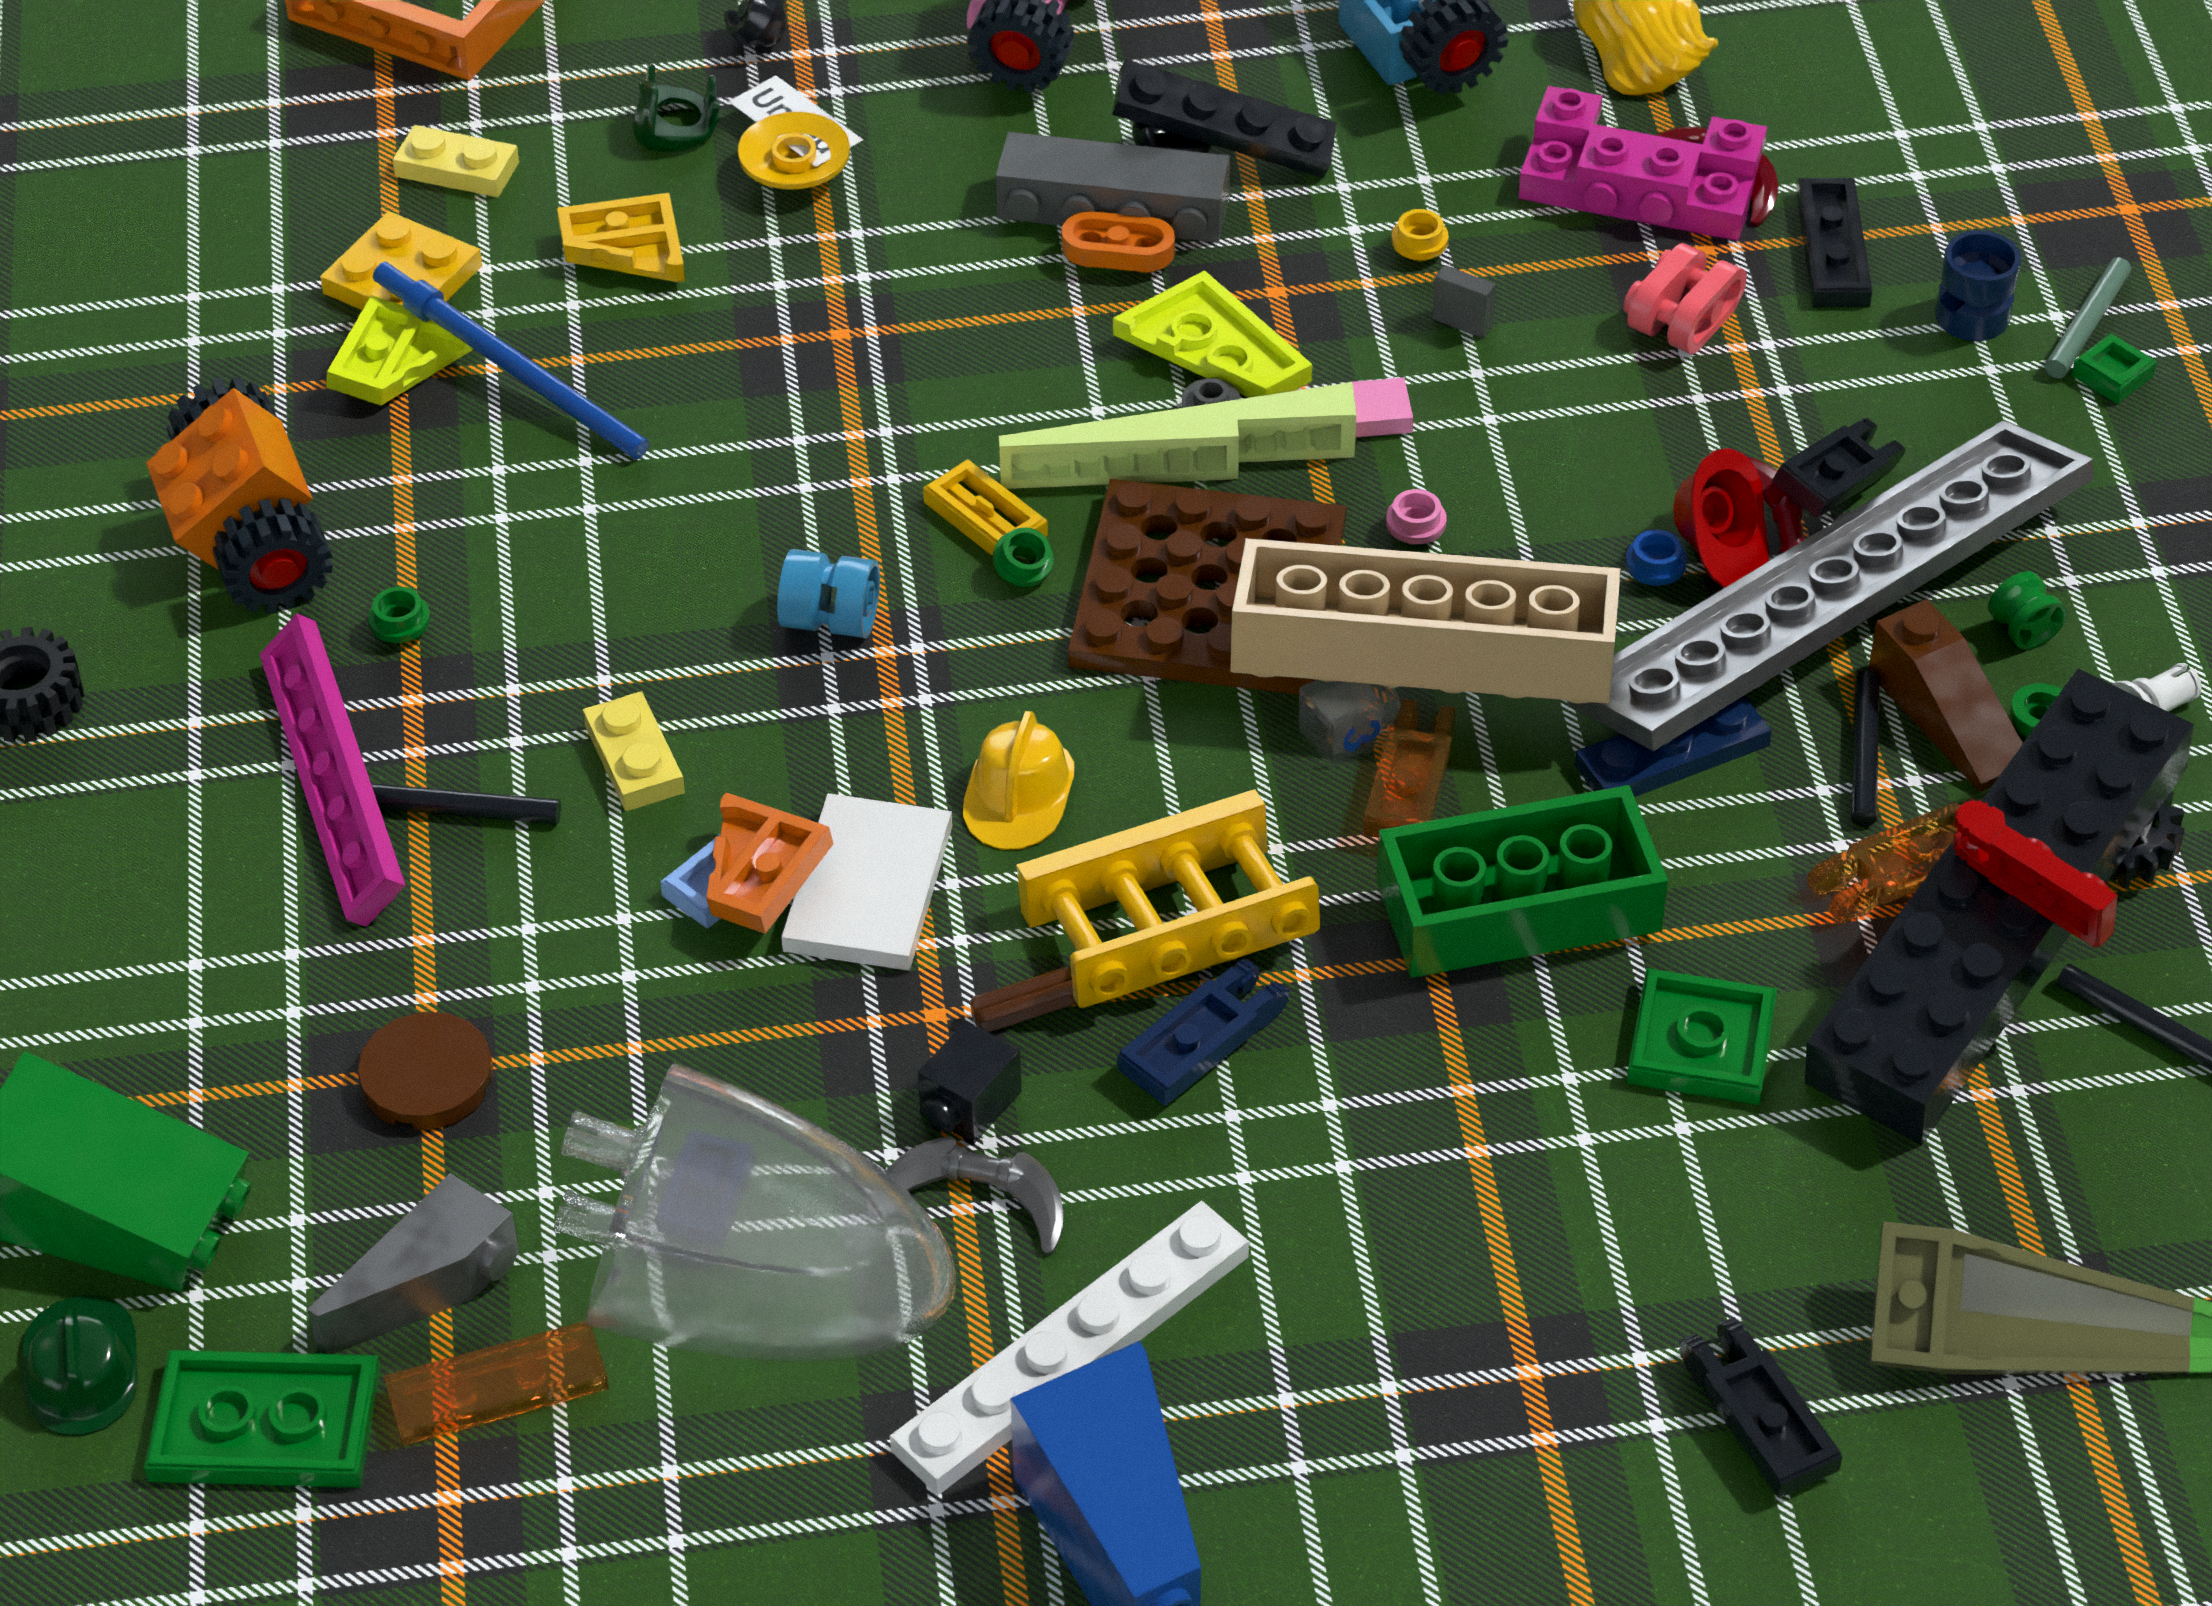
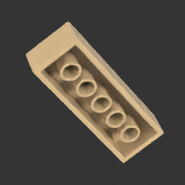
(1425, 620)

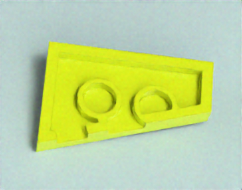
(1215, 337)

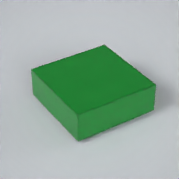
(2114, 368)

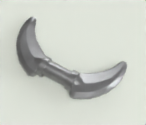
(1019, 1176)

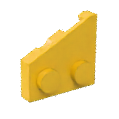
(624, 236)

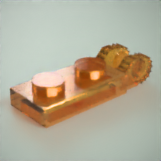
(1410, 771)
(1886, 862)

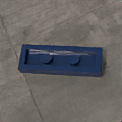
(1714, 741)

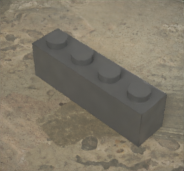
(1058, 177)

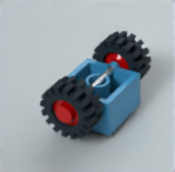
(1426, 39)

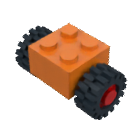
(240, 496)

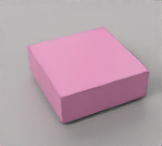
(1382, 407)

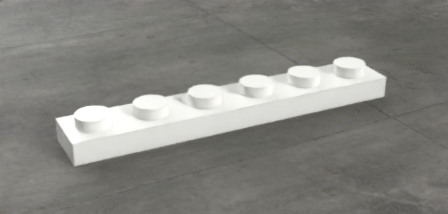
(1102, 1318)

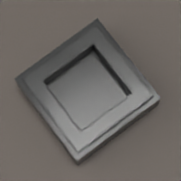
(1464, 301)

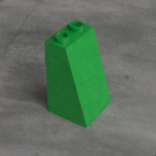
(111, 1178)

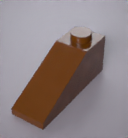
(1944, 691)

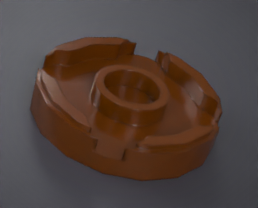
(425, 1070)

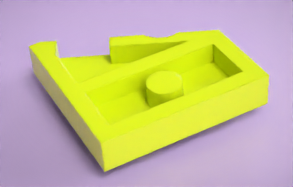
(390, 353)

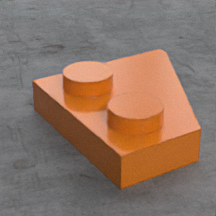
(761, 861)

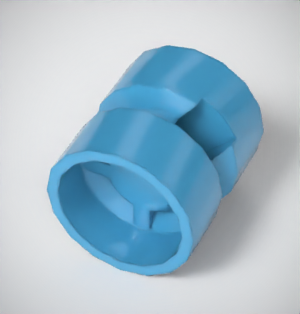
(808, 587)

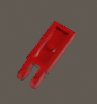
(2034, 874)

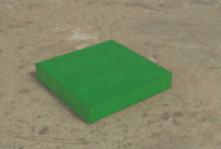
(1702, 1036)

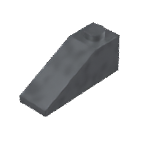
(421, 1267)

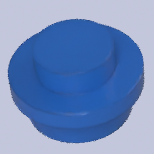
(1656, 558)

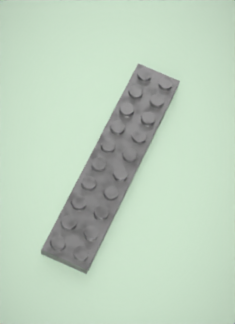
(1834, 582)

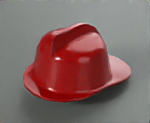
(1723, 516)

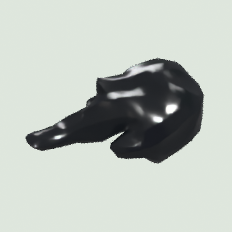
(757, 22)

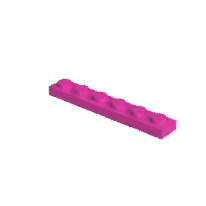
(332, 771)

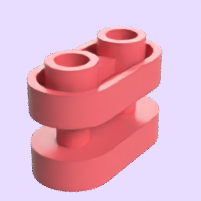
(1685, 297)

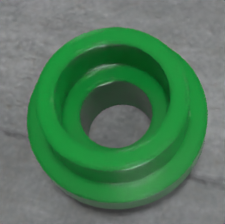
(1028, 544)
(398, 615)

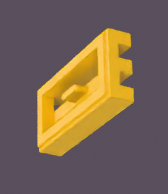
(976, 514)

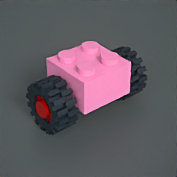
(1020, 40)

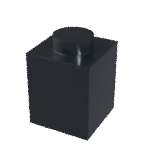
(969, 1082)

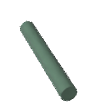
(2087, 318)

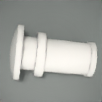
(2167, 688)

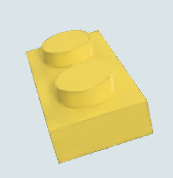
(456, 161)
(633, 751)

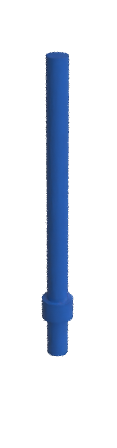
(429, 304)

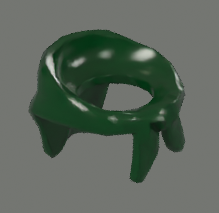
(663, 136)

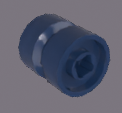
(1977, 285)

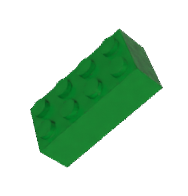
(1521, 881)

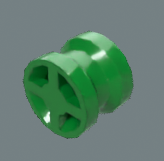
(2027, 610)

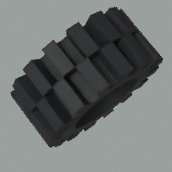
(49, 699)

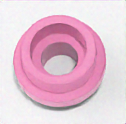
(1416, 517)

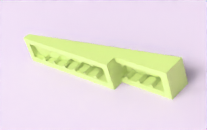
(1185, 442)

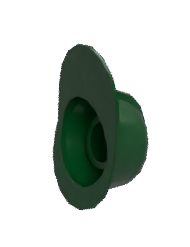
(80, 1365)

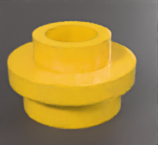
(1420, 235)

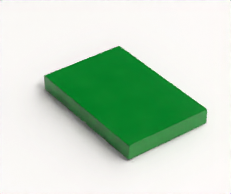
(263, 1418)

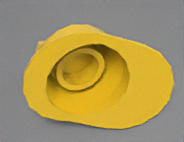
(1018, 785)

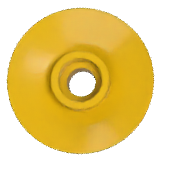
(780, 167)

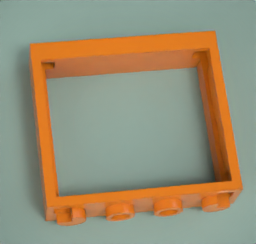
(418, 33)

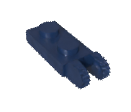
(1200, 1032)

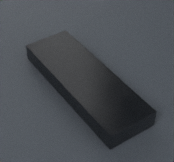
(1834, 242)

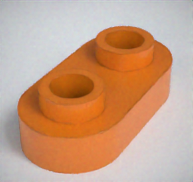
(1118, 241)

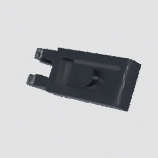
(1836, 467)
(1762, 1409)

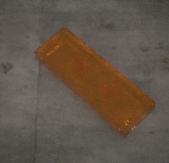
(496, 1382)

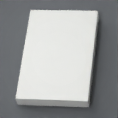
(871, 885)

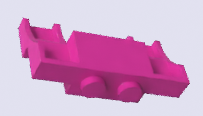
(1638, 173)

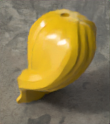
(1644, 41)

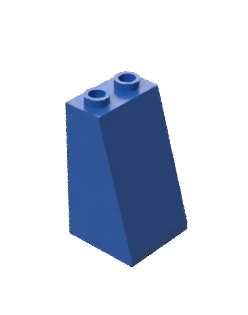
(1106, 1482)

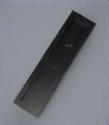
(1224, 118)

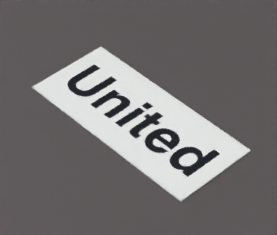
(777, 97)

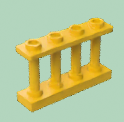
(1152, 856)

